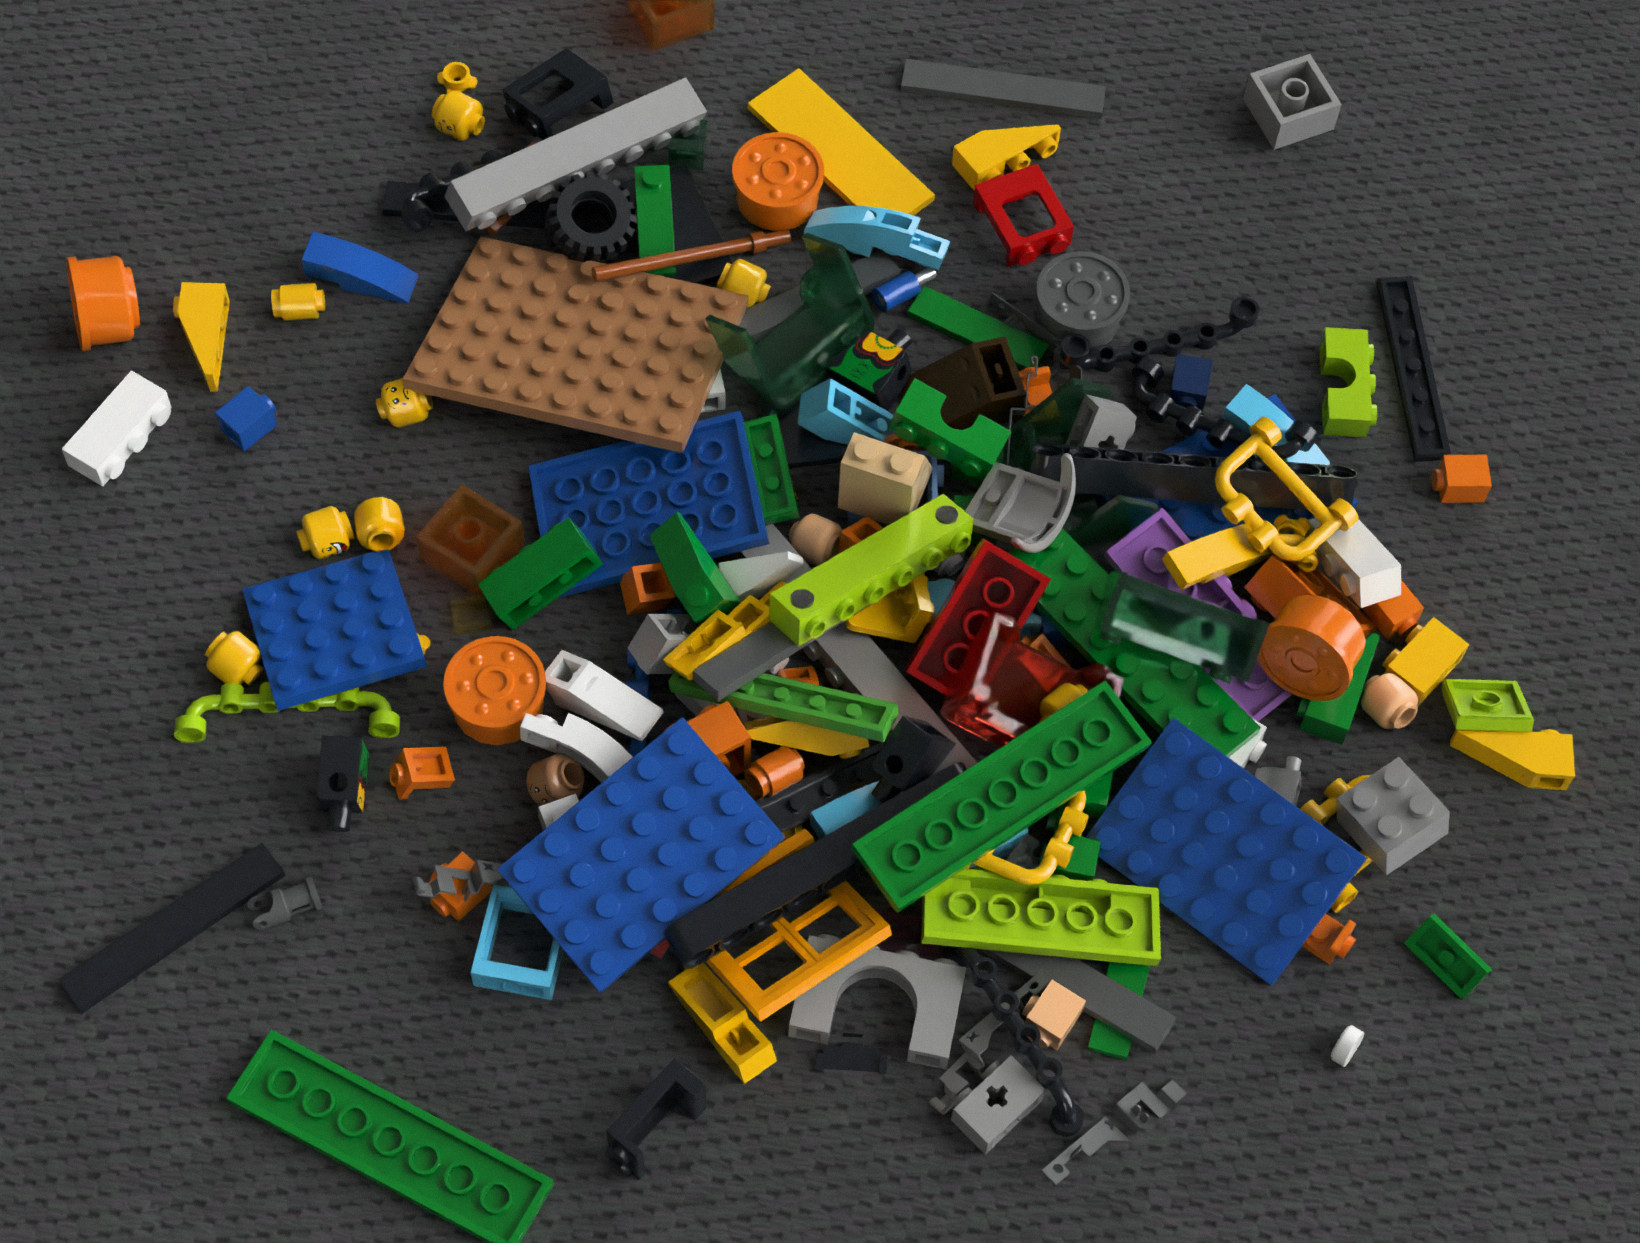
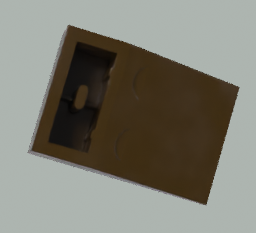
(976, 382)

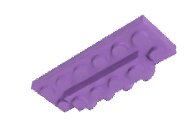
(1141, 557)

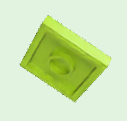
(1487, 705)

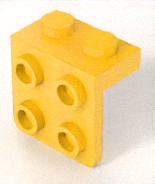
(898, 614)

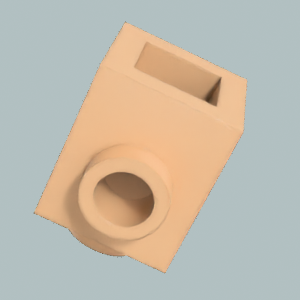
(1053, 1014)

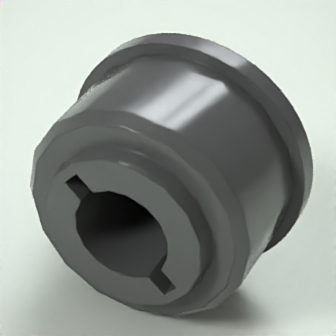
(1082, 296)

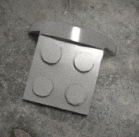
(1023, 505)

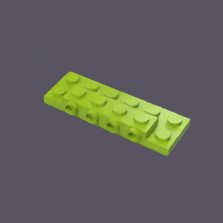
(1045, 918)

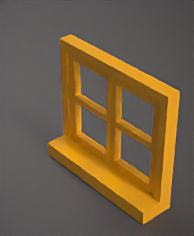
(817, 966)

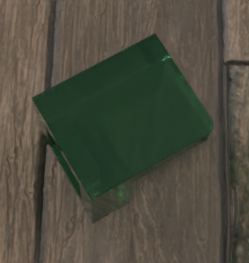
(689, 149)

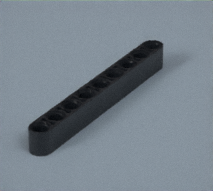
(1187, 476)
(787, 883)

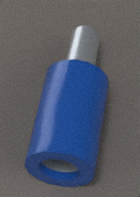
(901, 288)

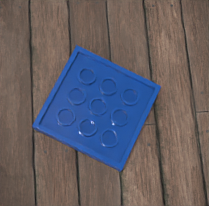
(333, 628)

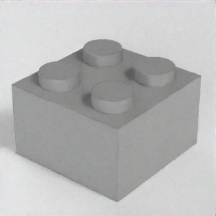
(1292, 101)
(1392, 815)

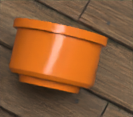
(777, 180)
(102, 300)
(1312, 648)
(493, 687)

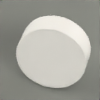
(1347, 1045)

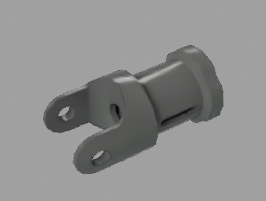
(285, 903)

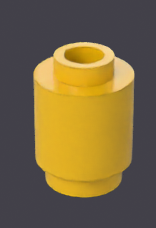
(297, 301)

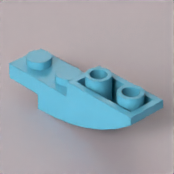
(869, 227)

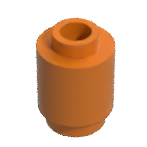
(774, 772)

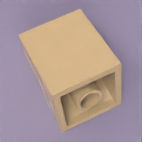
(881, 479)

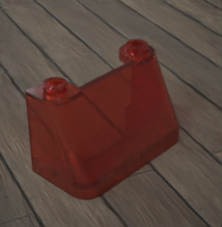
(1006, 680)

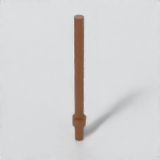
(753, 242)

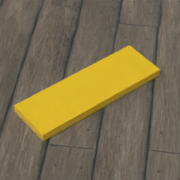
(852, 159)

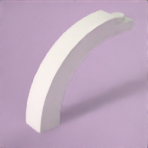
(577, 739)

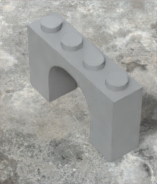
(931, 985)

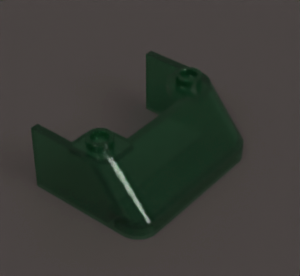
(800, 347)
(1051, 424)
(1179, 626)

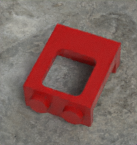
(1014, 186)

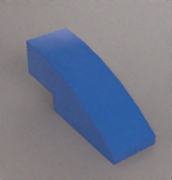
(357, 269)

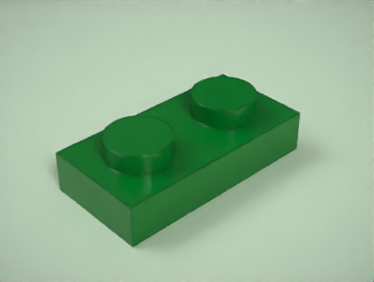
(1448, 956)

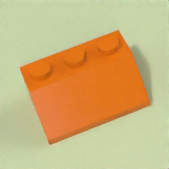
(1282, 580)

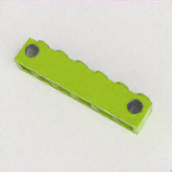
(870, 570)

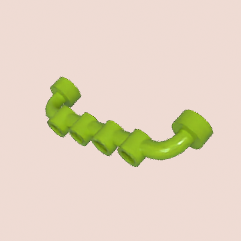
(192, 727)

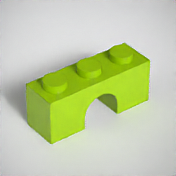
(1348, 356)

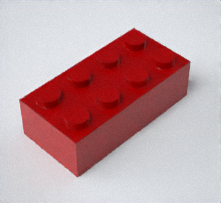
(986, 585)

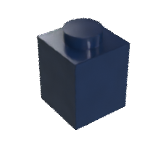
(1190, 381)

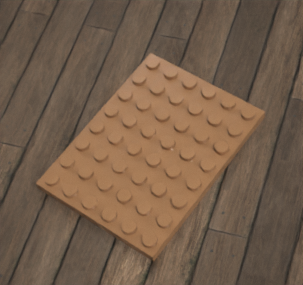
(557, 347)

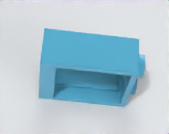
(506, 976)

